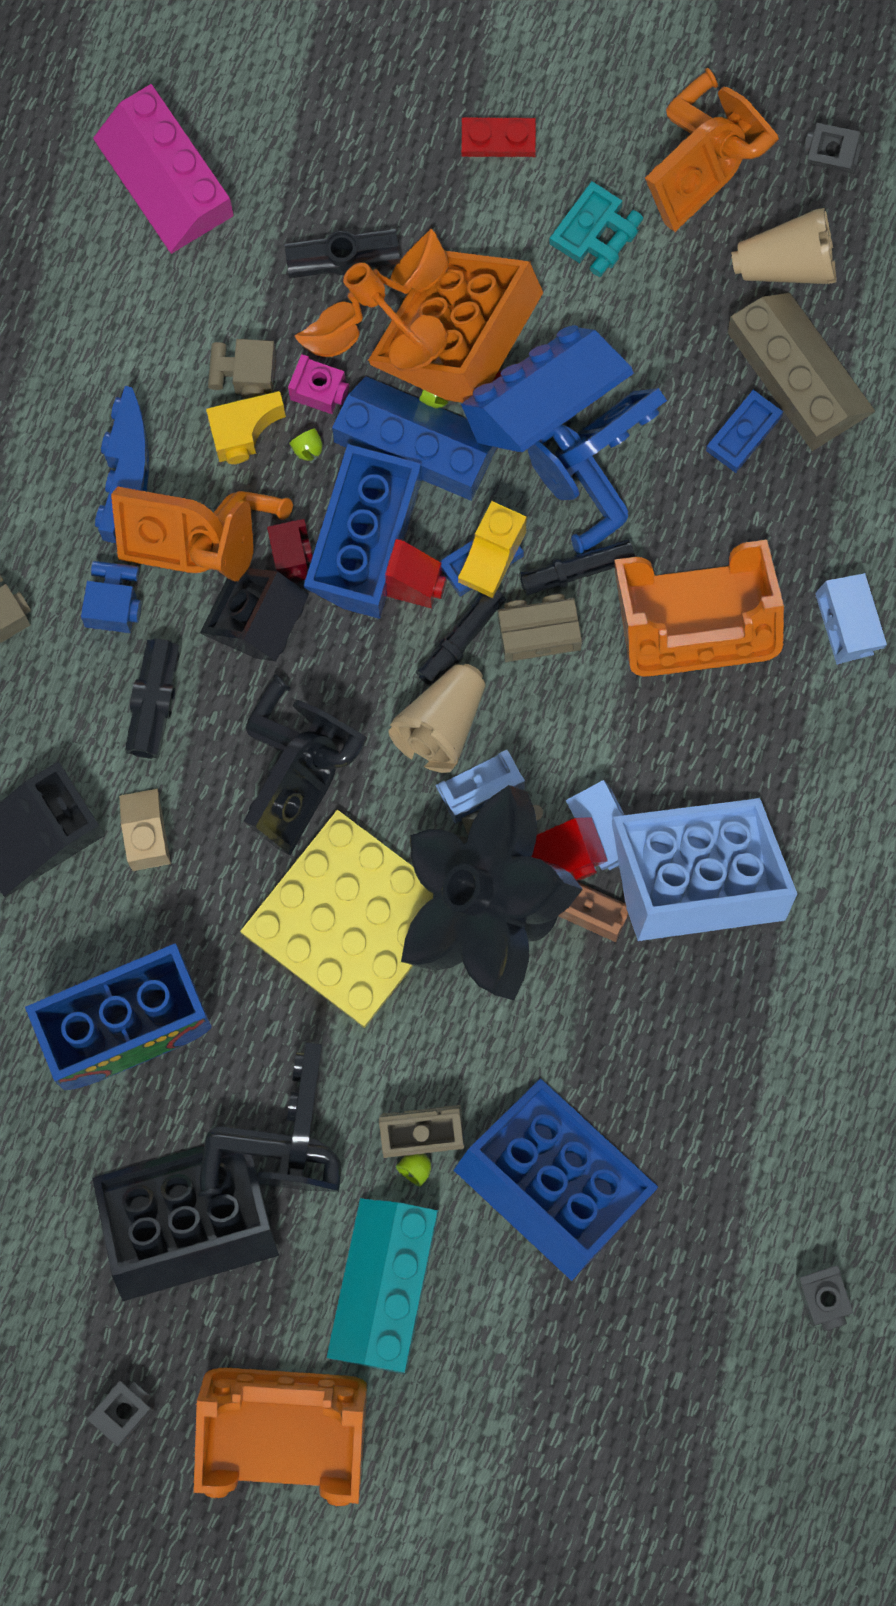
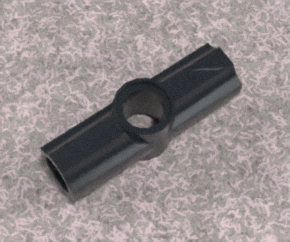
(318, 256)
(152, 698)

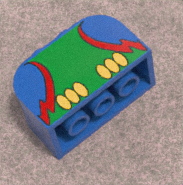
(119, 1019)

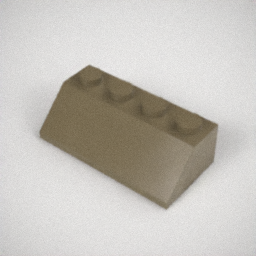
(798, 368)

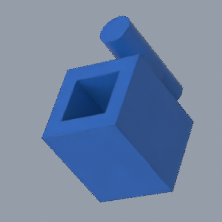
(110, 603)

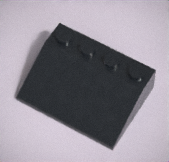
(170, 1236)

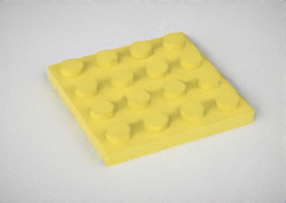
(342, 918)

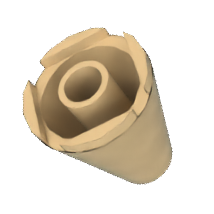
(789, 252)
(440, 718)

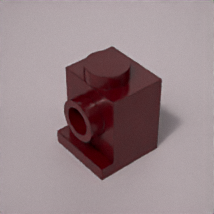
(289, 550)

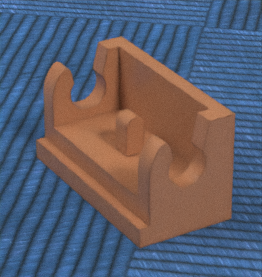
(597, 913)

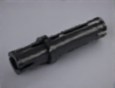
(563, 571)
(451, 647)

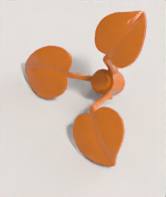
(419, 343)

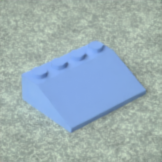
(701, 869)

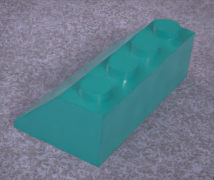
(383, 1285)

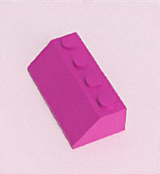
(162, 169)

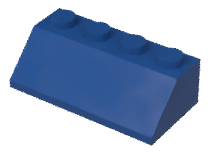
(544, 389)
(406, 428)
(362, 521)

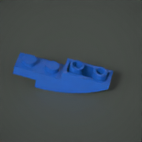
(126, 452)

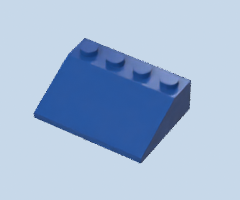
(555, 1178)

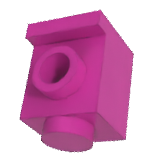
(319, 397)

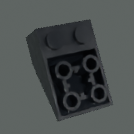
(42, 827)

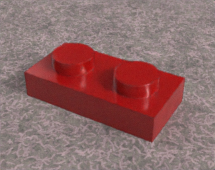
(498, 137)

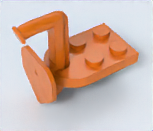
(709, 154)
(187, 534)

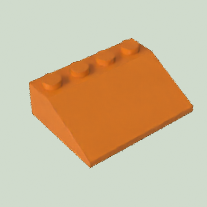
(483, 311)

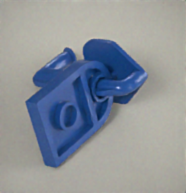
(577, 458)

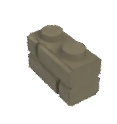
(539, 628)
(422, 1131)

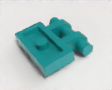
(585, 224)

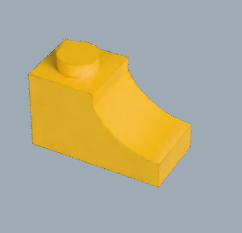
(240, 423)
(493, 549)

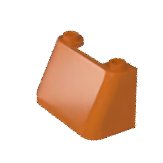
(702, 614)
(280, 1431)

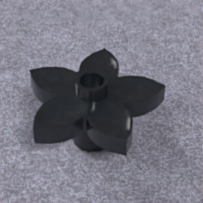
(486, 895)

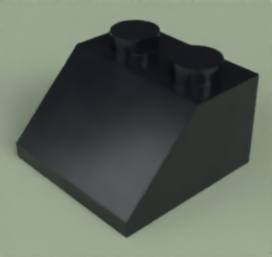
(256, 613)

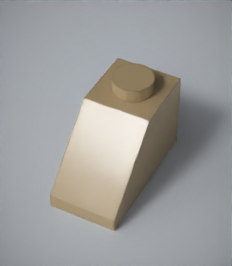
(144, 830)

